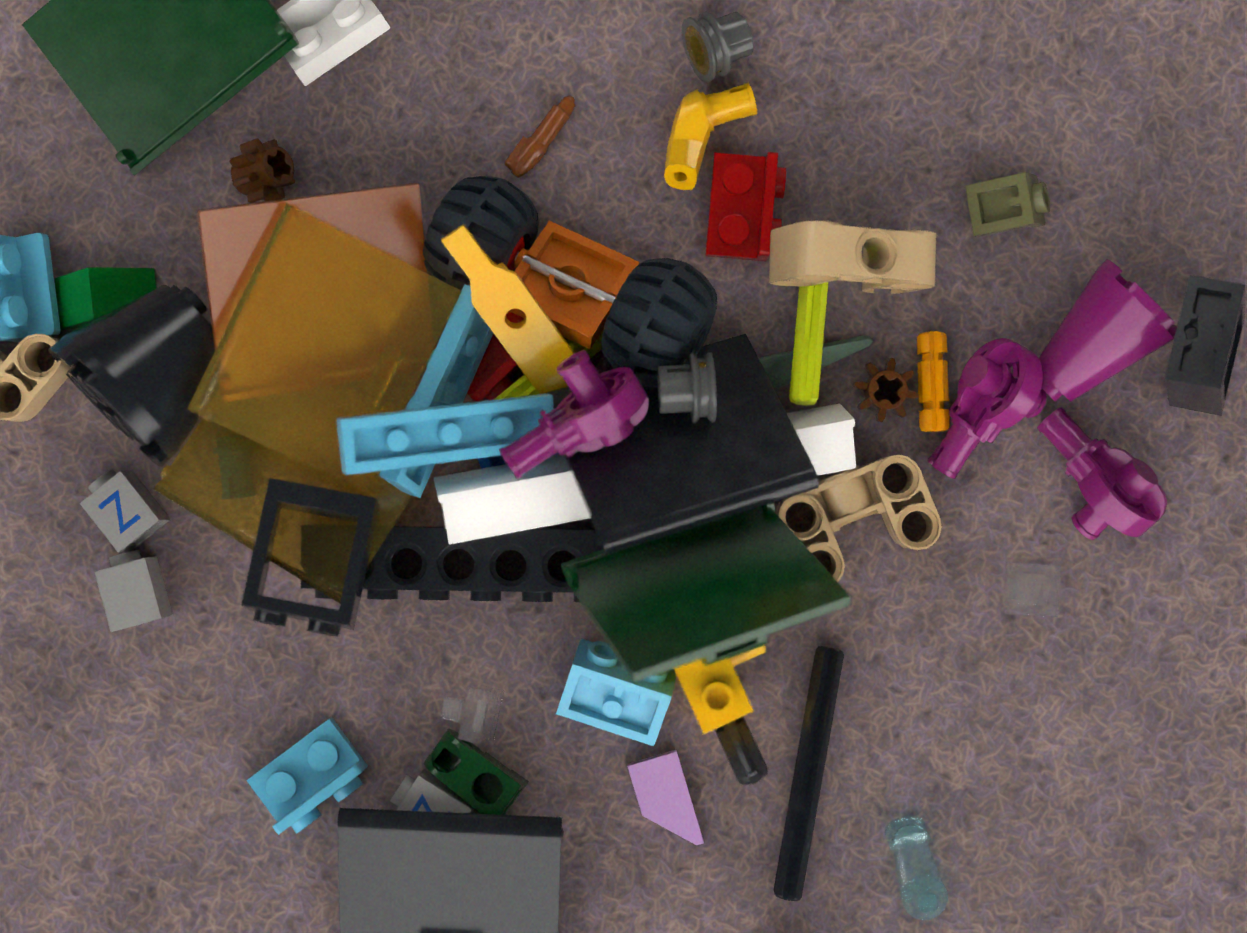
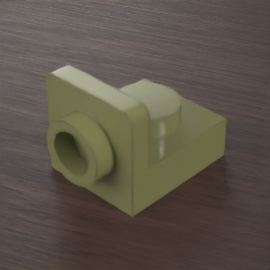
(1007, 203)

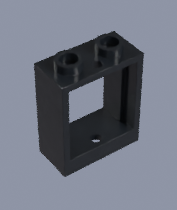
(1206, 353)
(321, 502)

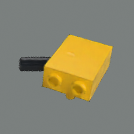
(721, 706)

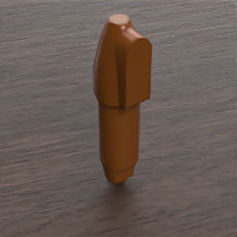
(532, 149)

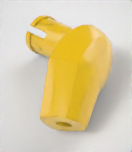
(692, 130)

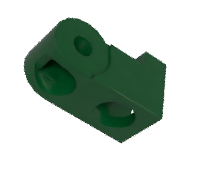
(474, 775)

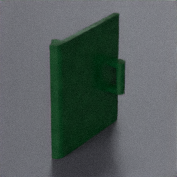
(157, 64)
(703, 592)

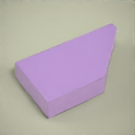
(665, 795)

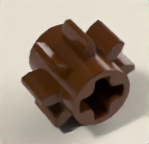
(262, 170)
(899, 393)

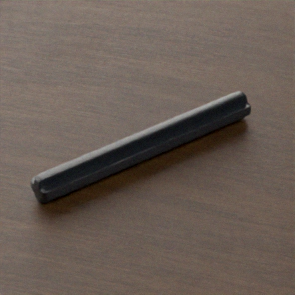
(808, 773)

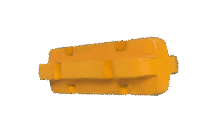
(933, 381)

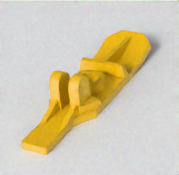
(495, 290)

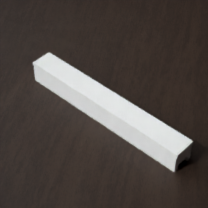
(497, 503)

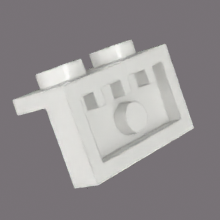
(329, 32)

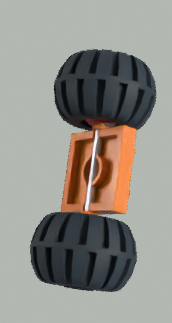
(647, 309)

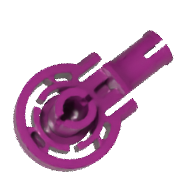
(990, 400)
(592, 416)
(1113, 482)

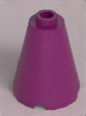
(1103, 334)

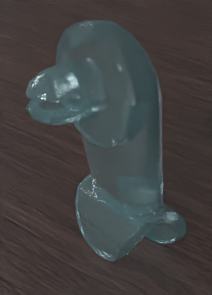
(917, 873)

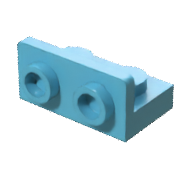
(27, 288)
(607, 698)
(307, 775)

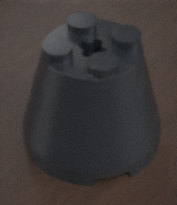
(144, 366)

